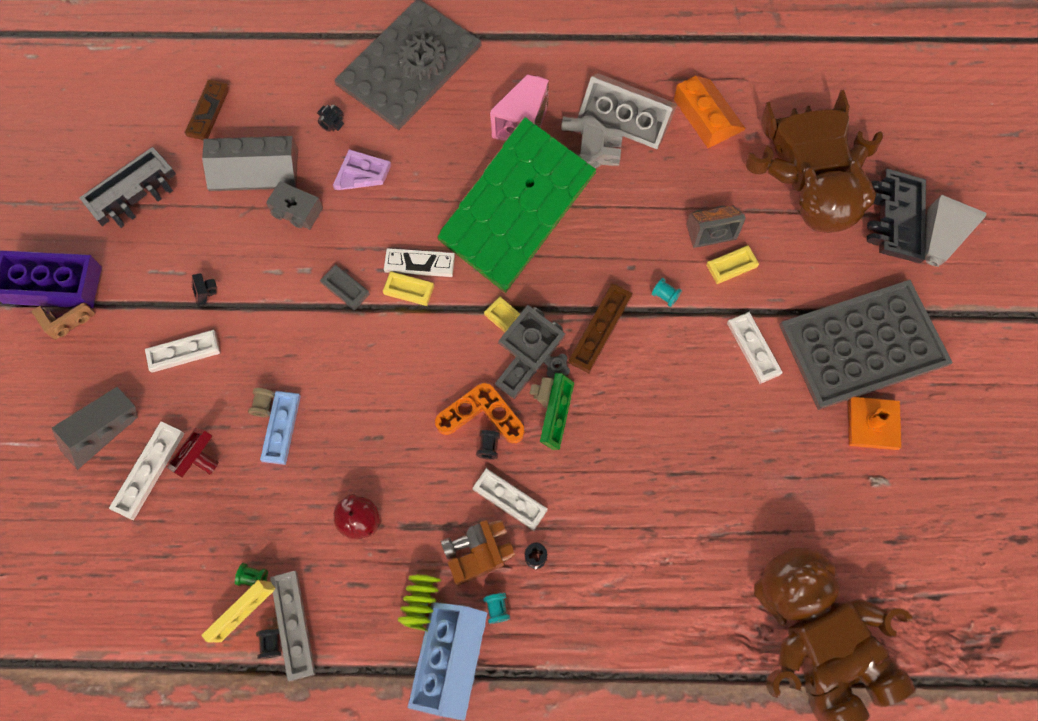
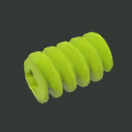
(418, 601)

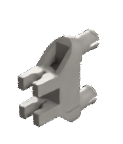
(596, 140)

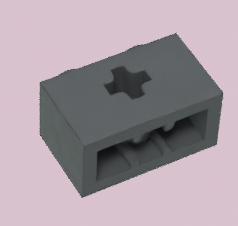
(294, 205)

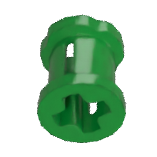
(249, 576)

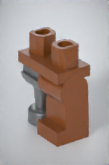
(484, 554)

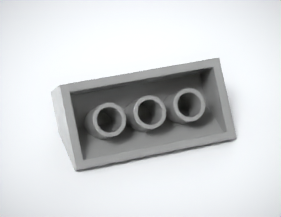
(629, 109)

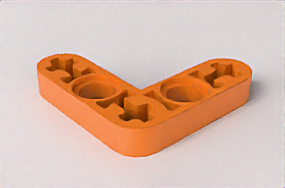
(479, 405)

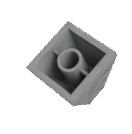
(947, 228)

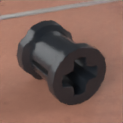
(488, 444)
(539, 549)
(268, 644)

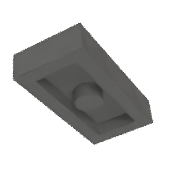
(515, 378)

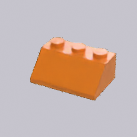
(707, 110)

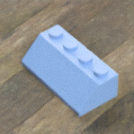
(448, 661)

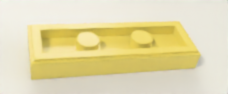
(238, 611)

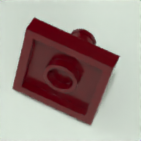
(192, 453)

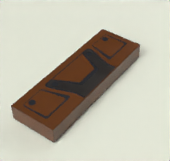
(207, 110)

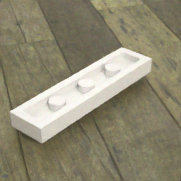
(146, 471)

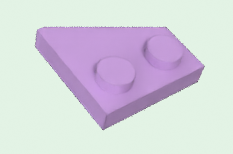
(361, 171)

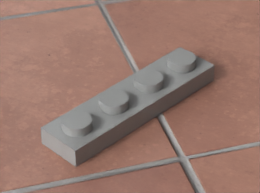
(292, 626)

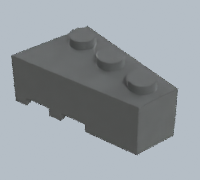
(94, 426)

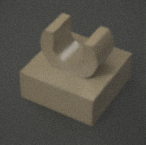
(543, 391)

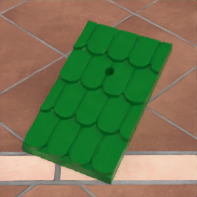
(516, 204)

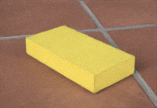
(732, 264)
(408, 288)
(501, 314)

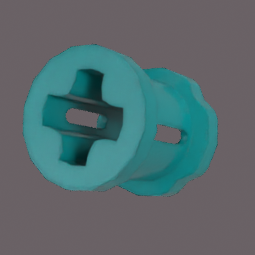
(666, 292)
(497, 608)

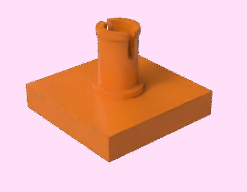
(874, 423)

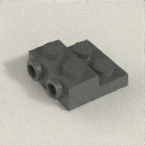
(532, 337)

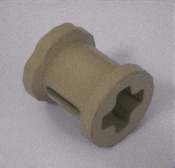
(261, 402)

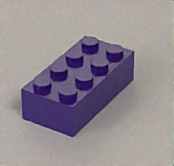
(48, 279)

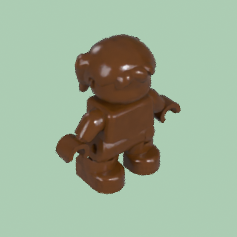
(820, 164)
(830, 638)

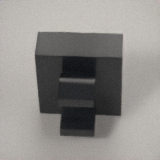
(202, 288)

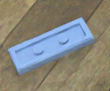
(280, 427)

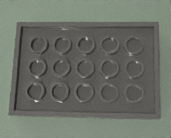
(376, 73)
(864, 344)

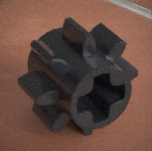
(330, 118)

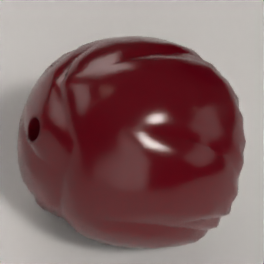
(362, 523)

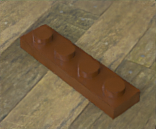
(600, 328)

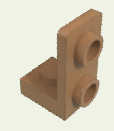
(61, 326)

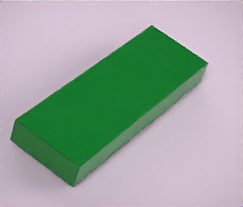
(557, 411)

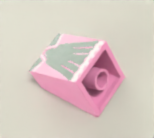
(526, 100)

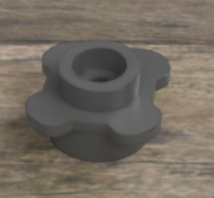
(561, 361)

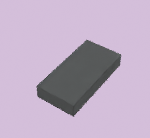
(344, 287)

